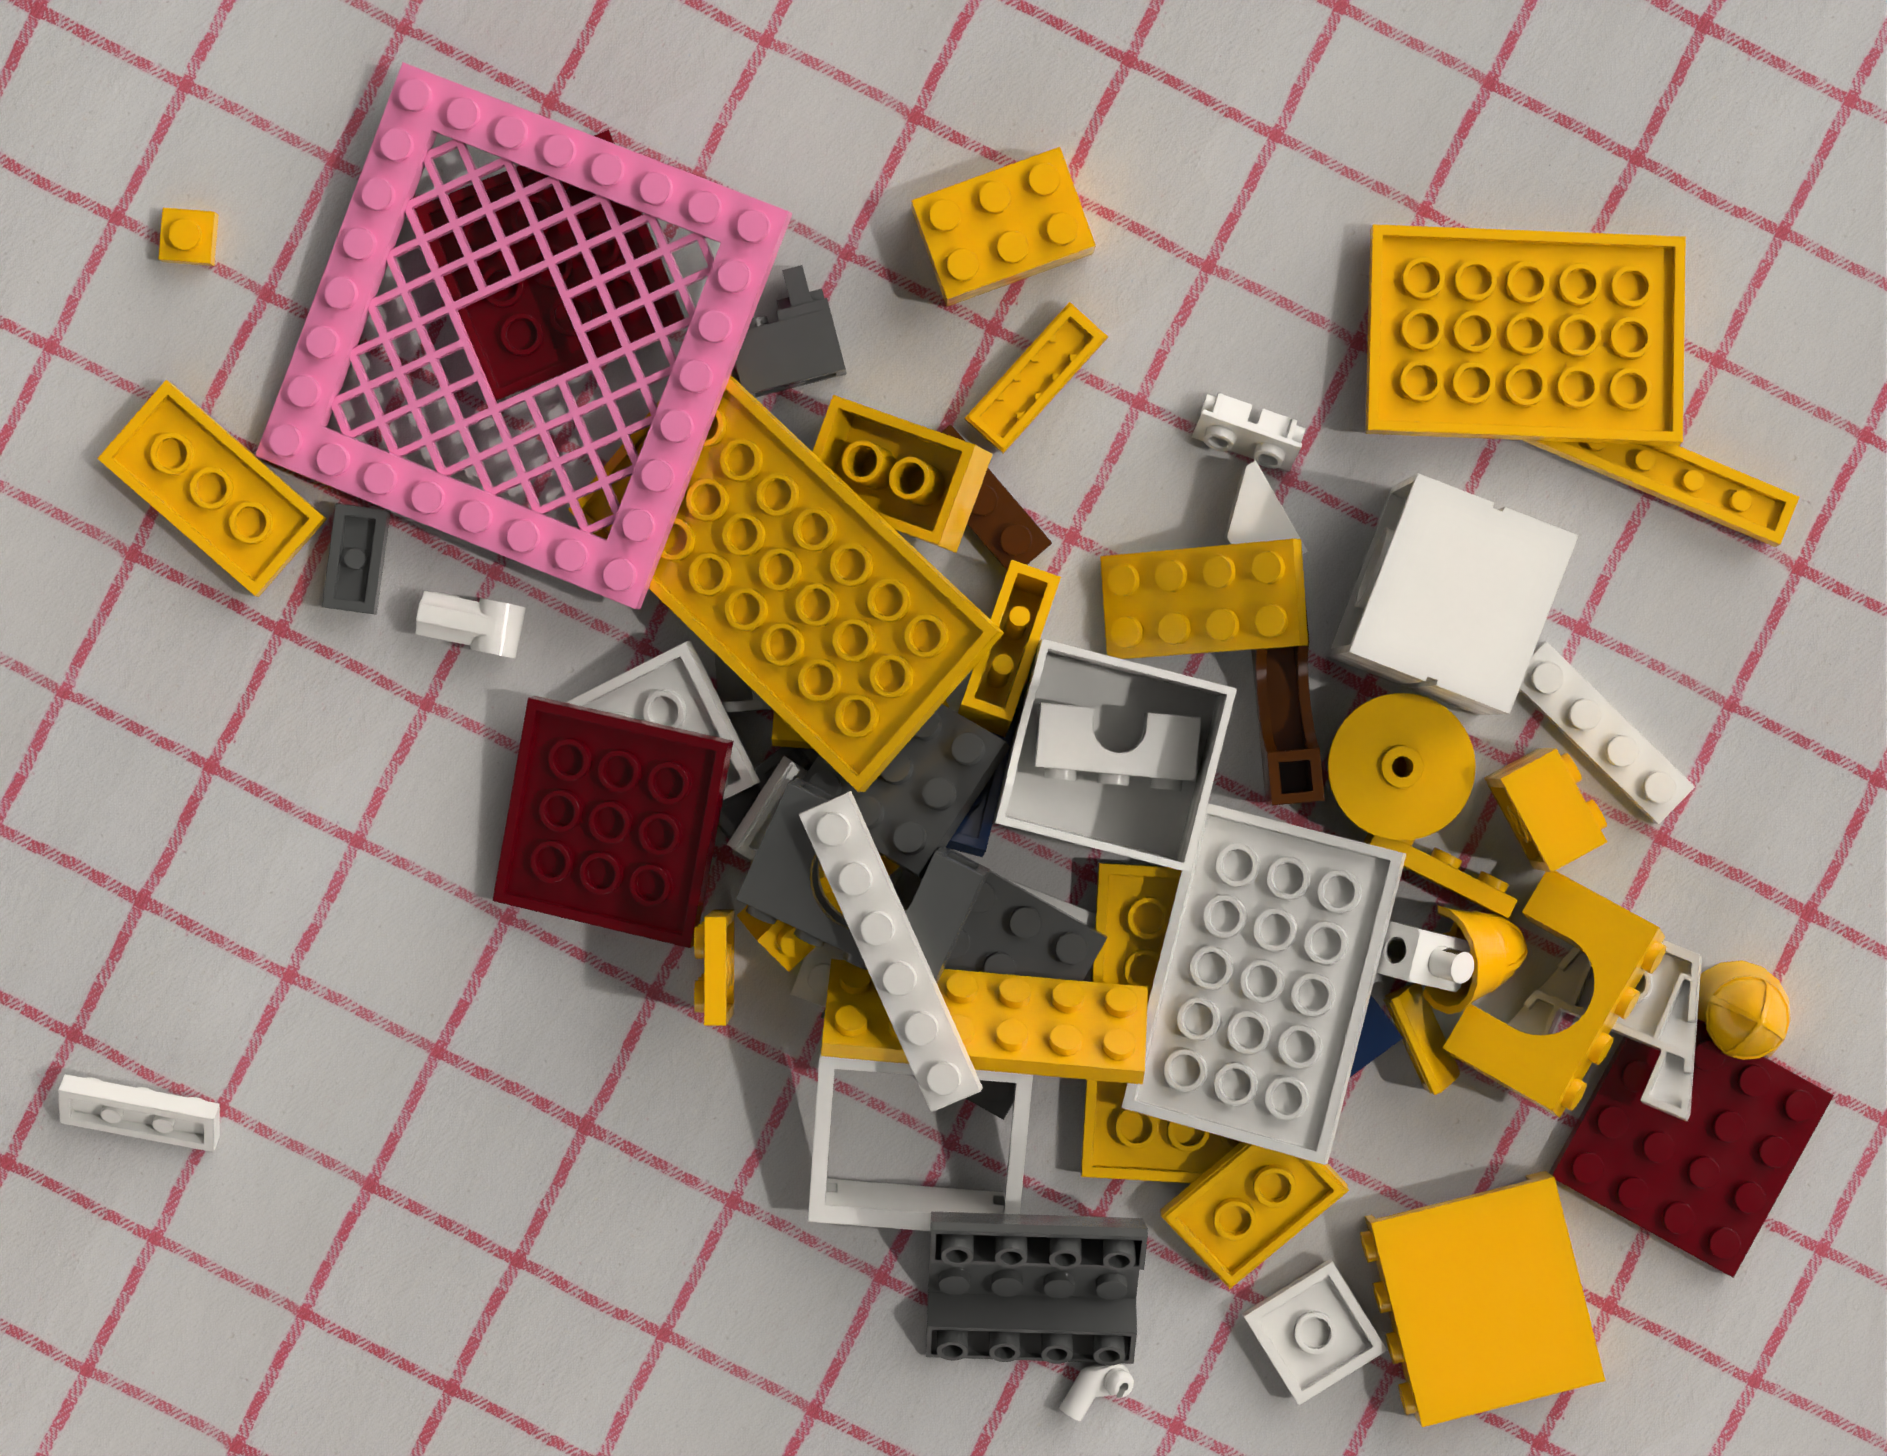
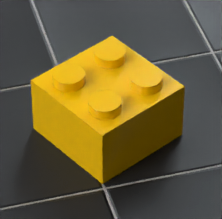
(1547, 808)

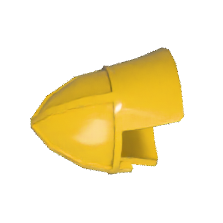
(1496, 951)
(1743, 1009)

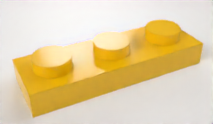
(1444, 870)

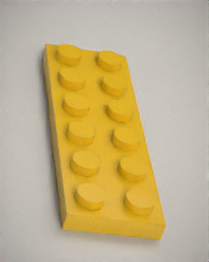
(1003, 1023)

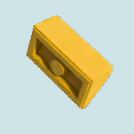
(1422, 1038)

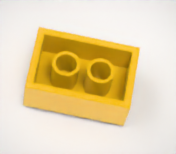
(1003, 226)
(903, 470)

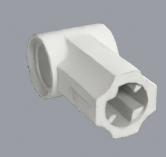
(483, 625)

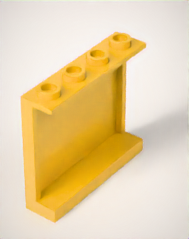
(1483, 1301)

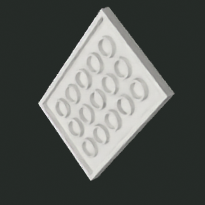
(1265, 982)

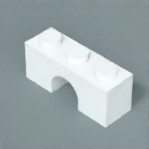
(1069, 745)

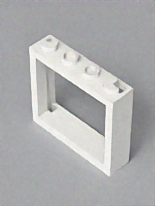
(900, 1204)

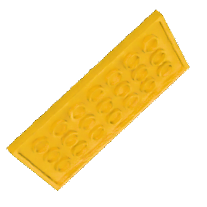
(808, 591)

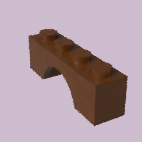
(1286, 726)

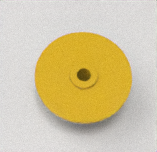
(1401, 766)

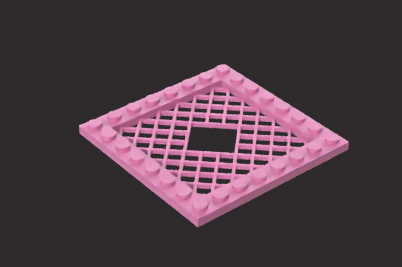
(347, 293)

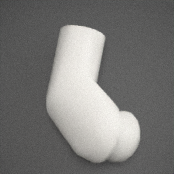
(1093, 1383)

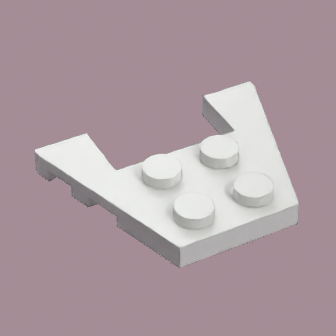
(1661, 1018)

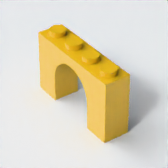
(1552, 1066)

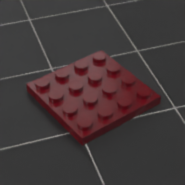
(525, 328)
(612, 821)
(1697, 1179)

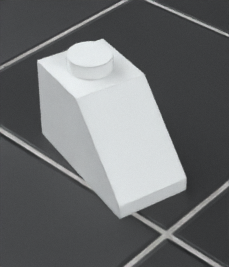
(1257, 512)

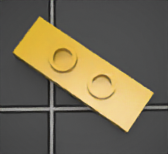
(1036, 378)

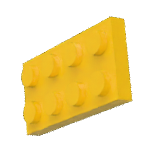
(212, 488)
(1204, 599)

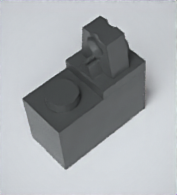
(796, 348)

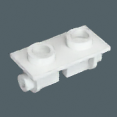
(1225, 427)

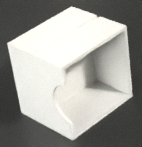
(1452, 596)
(1118, 819)

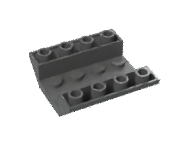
(1034, 1287)

